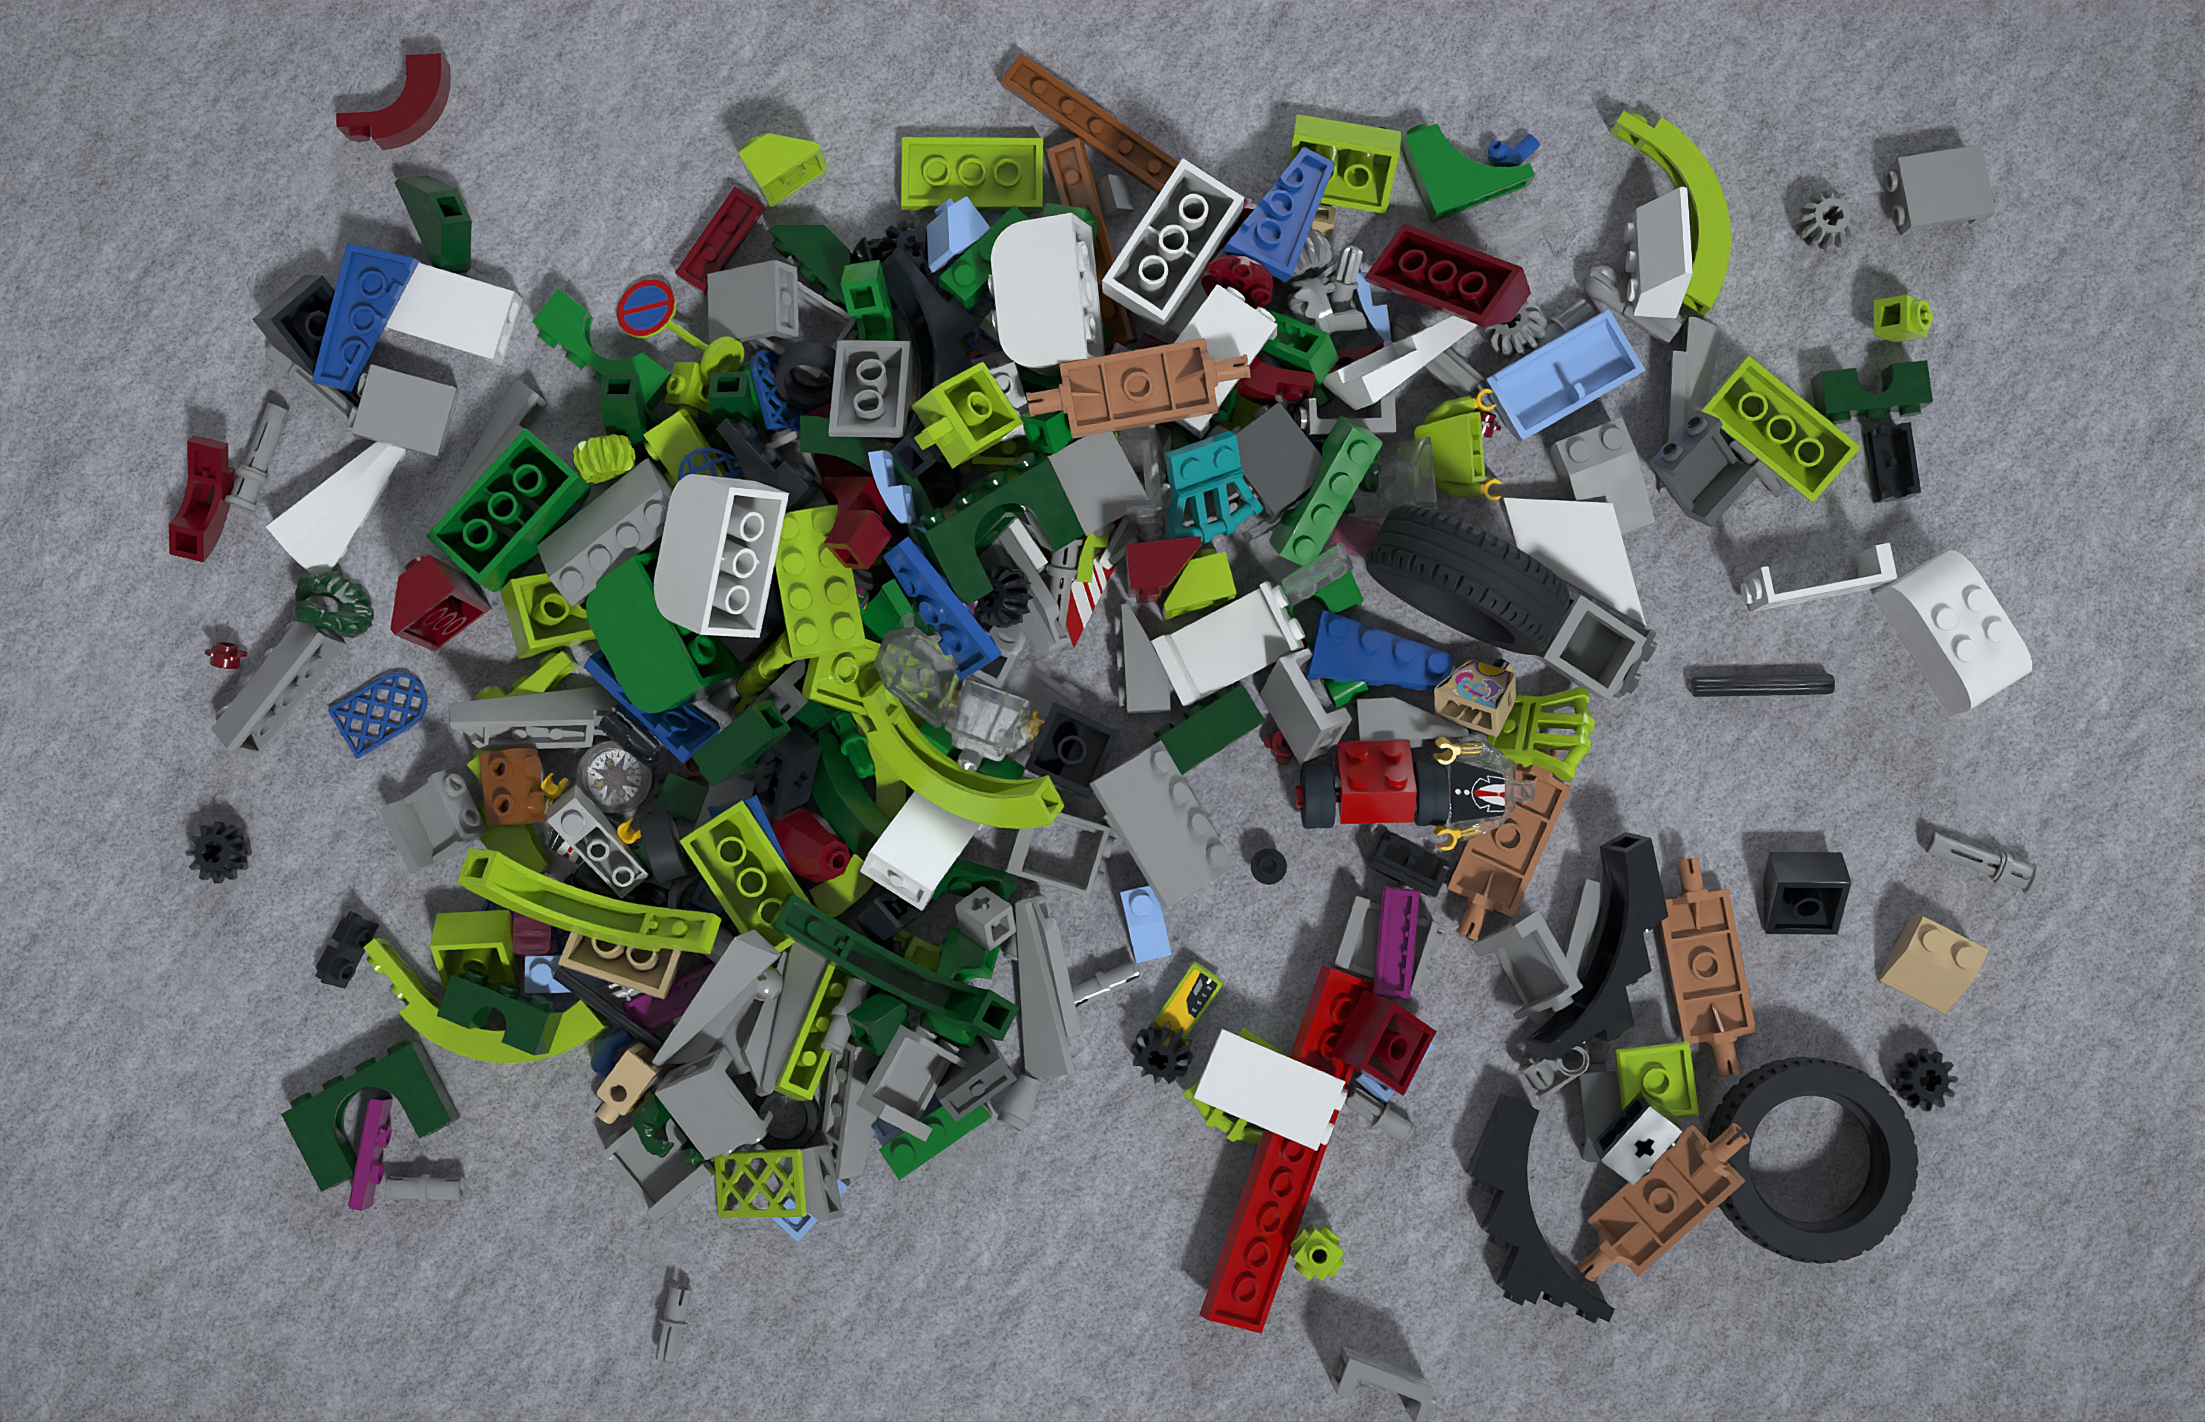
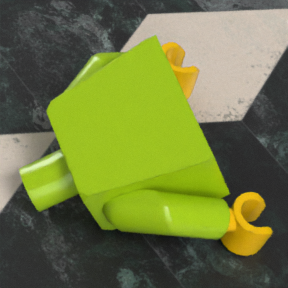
(1458, 447)

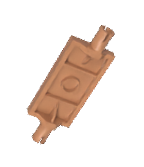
(1138, 387)
(1500, 864)
(1706, 968)
(1665, 1204)

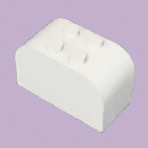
(1173, 245)
(1046, 293)
(719, 554)
(1955, 631)

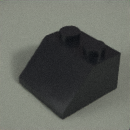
(298, 320)
(1071, 750)
(1805, 892)

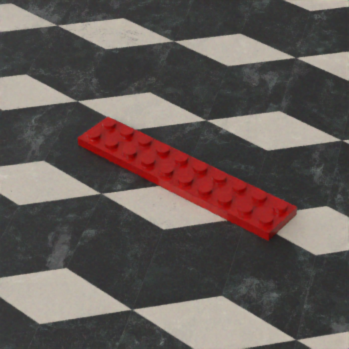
(1280, 1175)

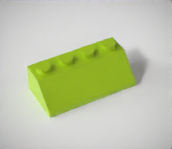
(1781, 429)
(743, 871)

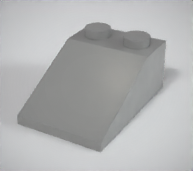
(871, 388)
(1605, 469)

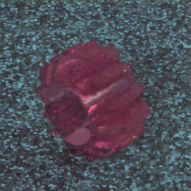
(530, 936)

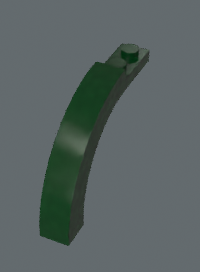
(816, 440)
(861, 822)
(930, 993)

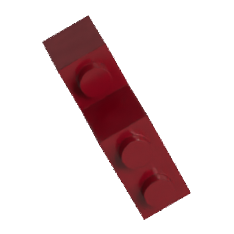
(858, 528)

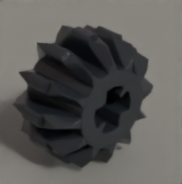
(911, 238)
(943, 481)
(1007, 601)
(207, 848)
(1162, 1052)
(1931, 1091)

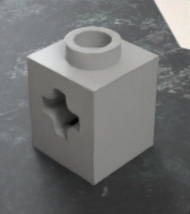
(980, 912)

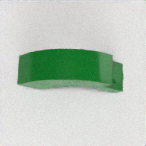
(1050, 430)

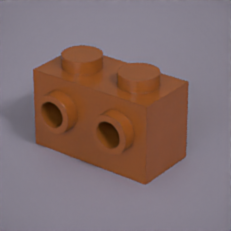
(512, 787)

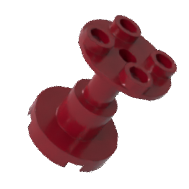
(1240, 272)

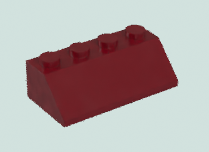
(1450, 277)
(1156, 565)
(434, 603)

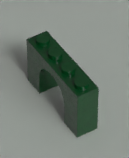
(627, 414)
(950, 531)
(743, 741)
(319, 1120)

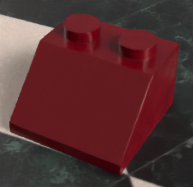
(1383, 1042)

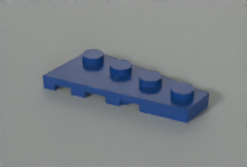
(1284, 216)
(360, 309)
(941, 608)
(1362, 653)
(678, 729)

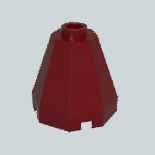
(810, 846)

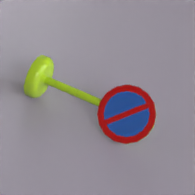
(649, 310)

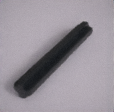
(1762, 685)

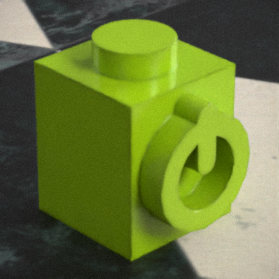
(1902, 318)

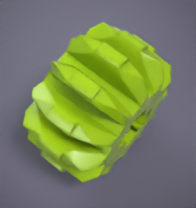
(604, 458)

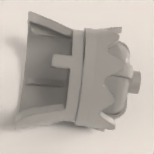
(1312, 306)

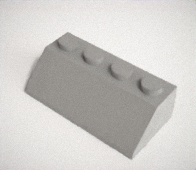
(607, 532)
(276, 688)
(1162, 824)

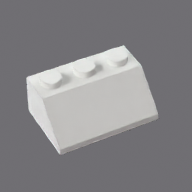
(1659, 255)

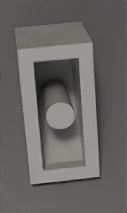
(820, 1183)

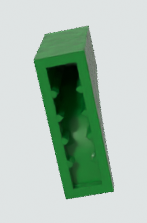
(1450, 179)
(887, 613)

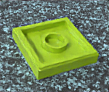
(1661, 1073)

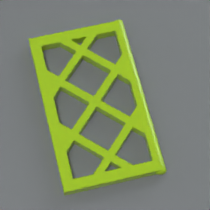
(793, 1182)

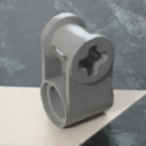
(1552, 1075)

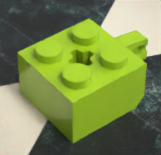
(965, 415)

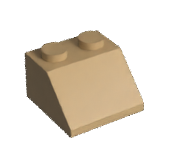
(1932, 964)

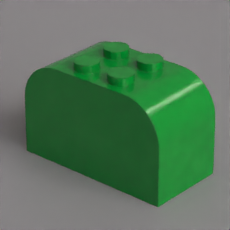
(510, 512)
(651, 656)

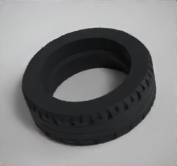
(1467, 579)
(1890, 1173)

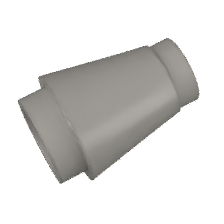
(1019, 1103)

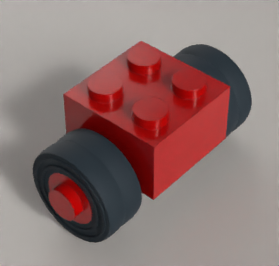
(1373, 786)

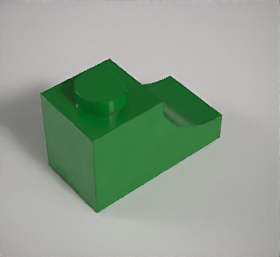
(1302, 347)

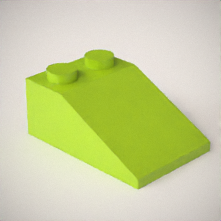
(542, 617)

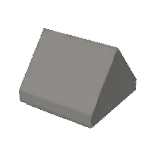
(1114, 195)

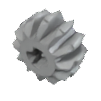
(1837, 211)
(1313, 259)
(1519, 333)

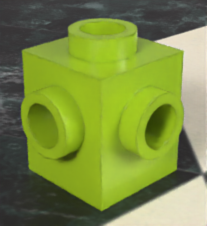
(688, 389)
(1307, 1242)

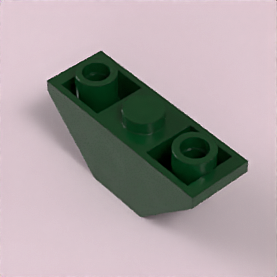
(439, 221)
(819, 256)

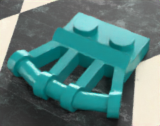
(1203, 468)

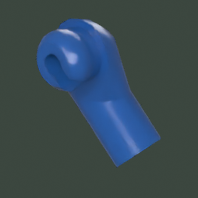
(1511, 156)
(604, 1051)

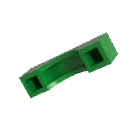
(569, 325)
(1344, 463)

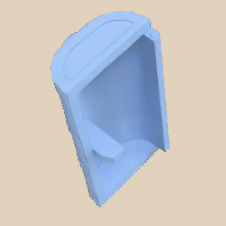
(1563, 376)

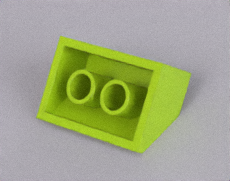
(1362, 158)

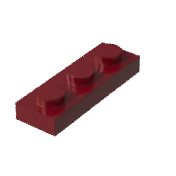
(720, 239)

